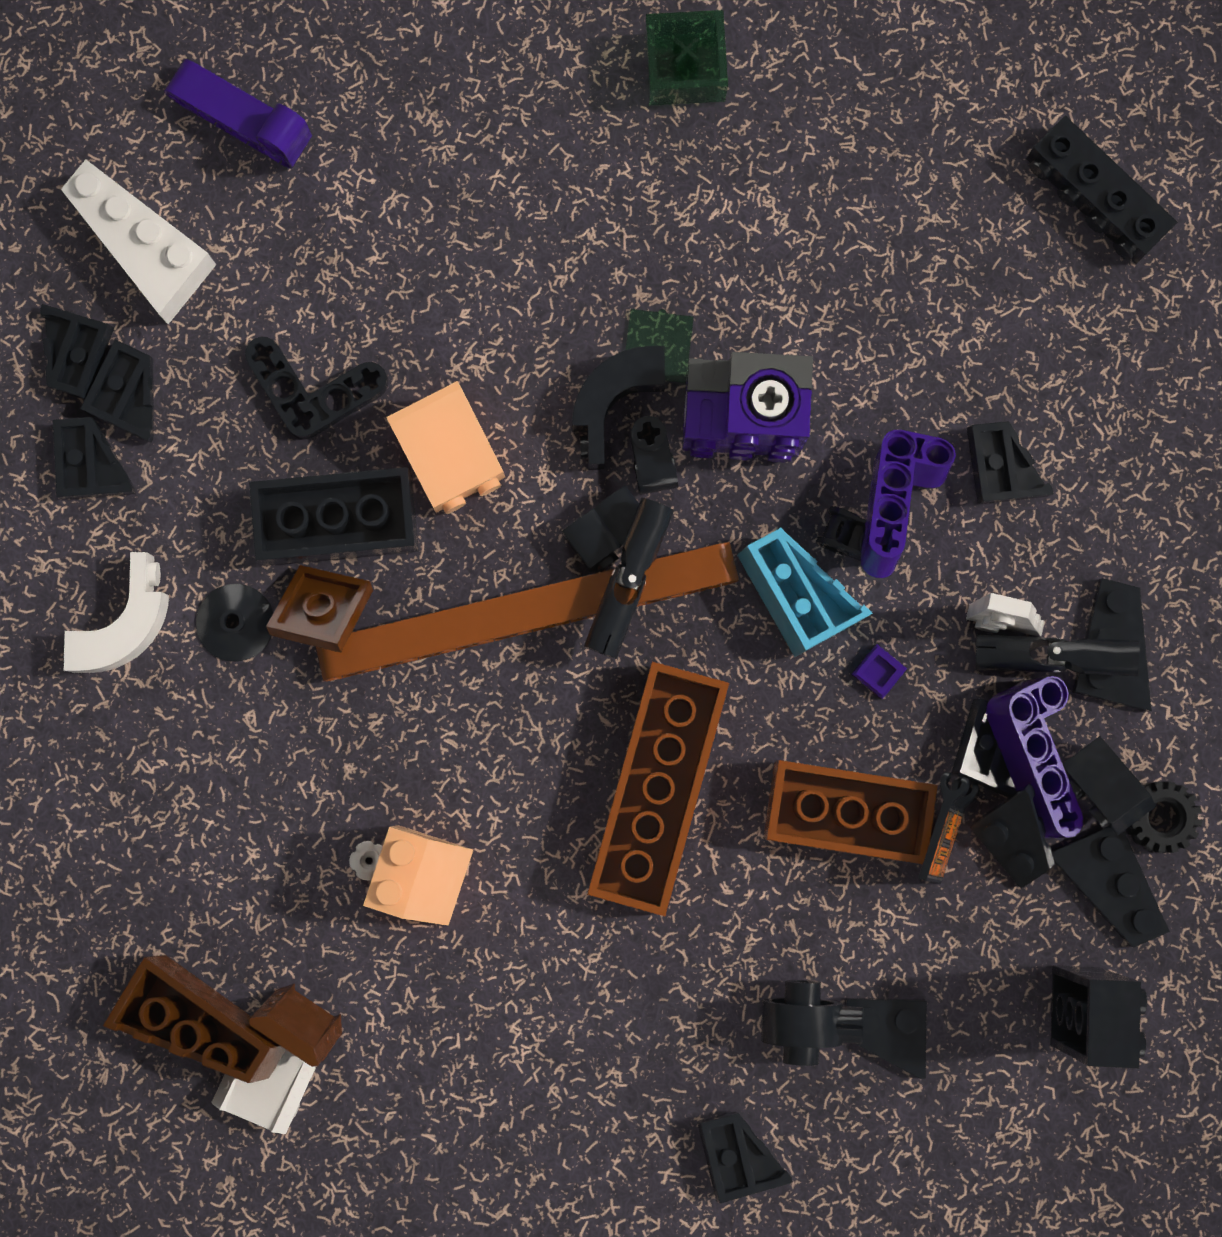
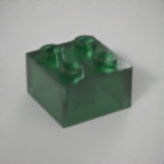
(686, 57)

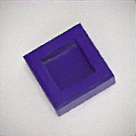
(879, 671)

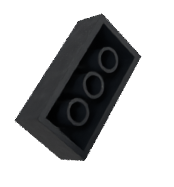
(333, 516)
(1097, 1016)

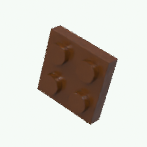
(320, 608)

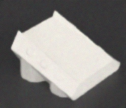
(269, 1101)

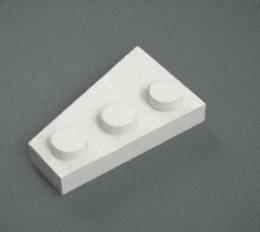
(1004, 613)

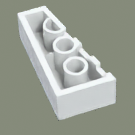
(146, 246)

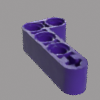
(272, 131)
(901, 462)
(1024, 728)

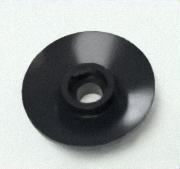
(248, 637)

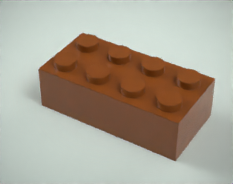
(850, 811)

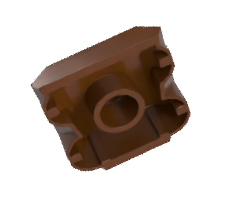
(298, 1025)

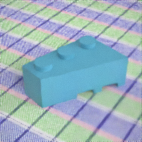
(798, 592)

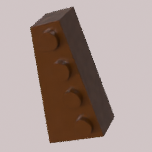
(192, 1021)

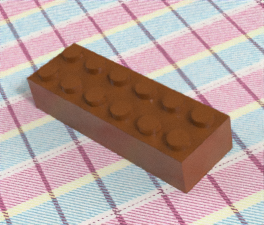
(658, 789)

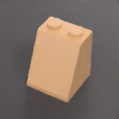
(447, 448)
(418, 876)

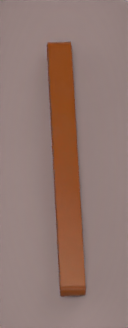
(522, 613)

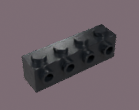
(1100, 190)

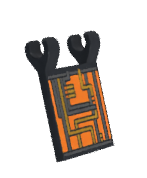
(947, 826)

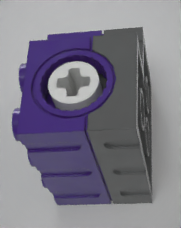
(748, 406)

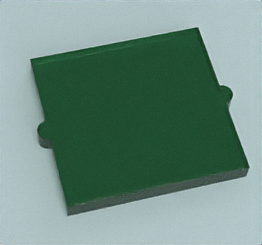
(666, 330)

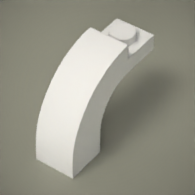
(130, 633)

